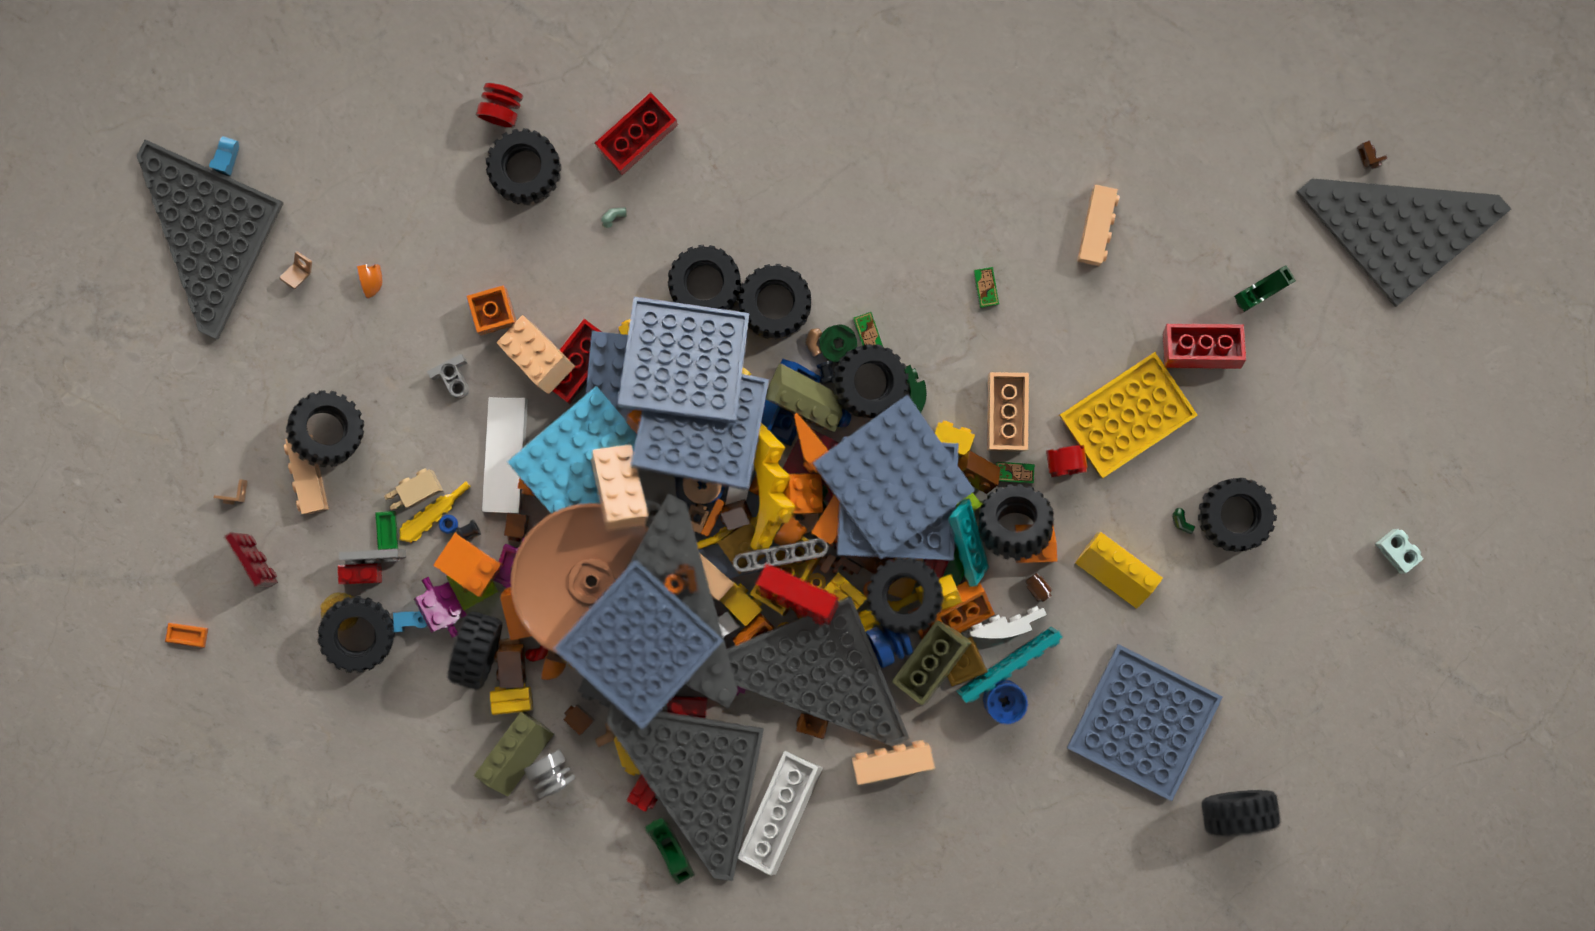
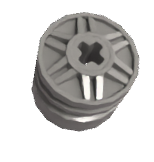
(549, 774)

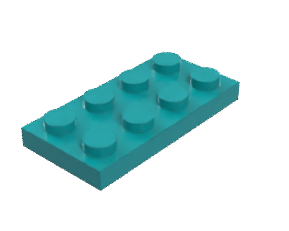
(969, 542)

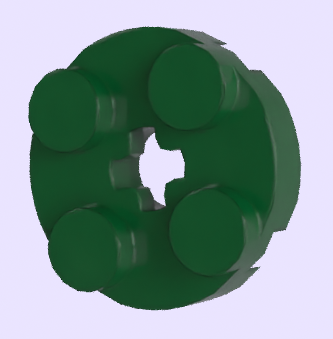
(833, 333)

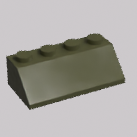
(804, 396)
(931, 662)
(514, 753)

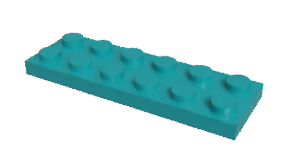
(1015, 660)

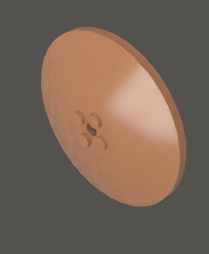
(554, 565)

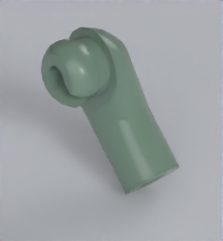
(611, 214)

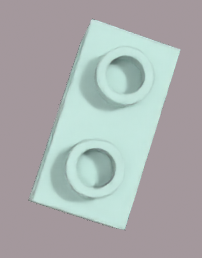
(1396, 554)

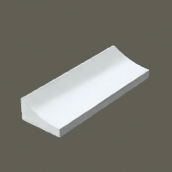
(503, 440)
(779, 813)

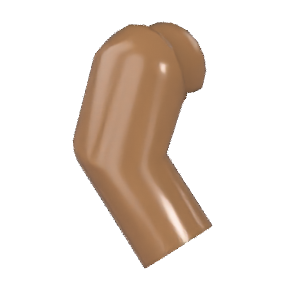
(811, 341)
(606, 738)

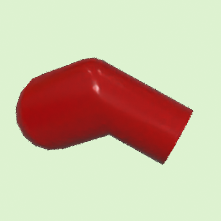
(536, 654)

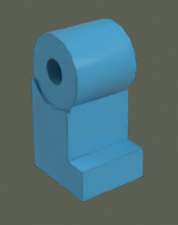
(225, 156)
(408, 619)

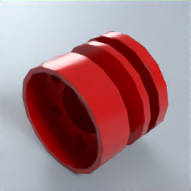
(499, 105)

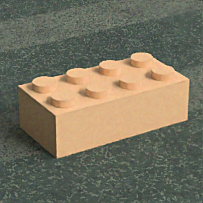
(535, 354)
(1007, 411)
(618, 487)
(892, 763)

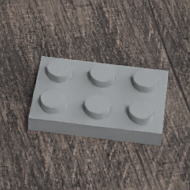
(372, 556)

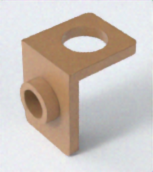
(297, 271)
(242, 485)

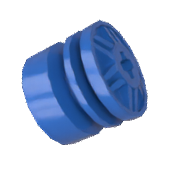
(887, 643)
(1009, 711)

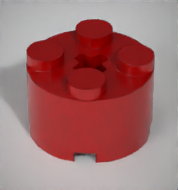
(1065, 460)

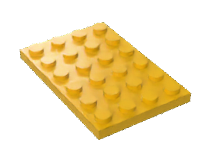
(1128, 415)

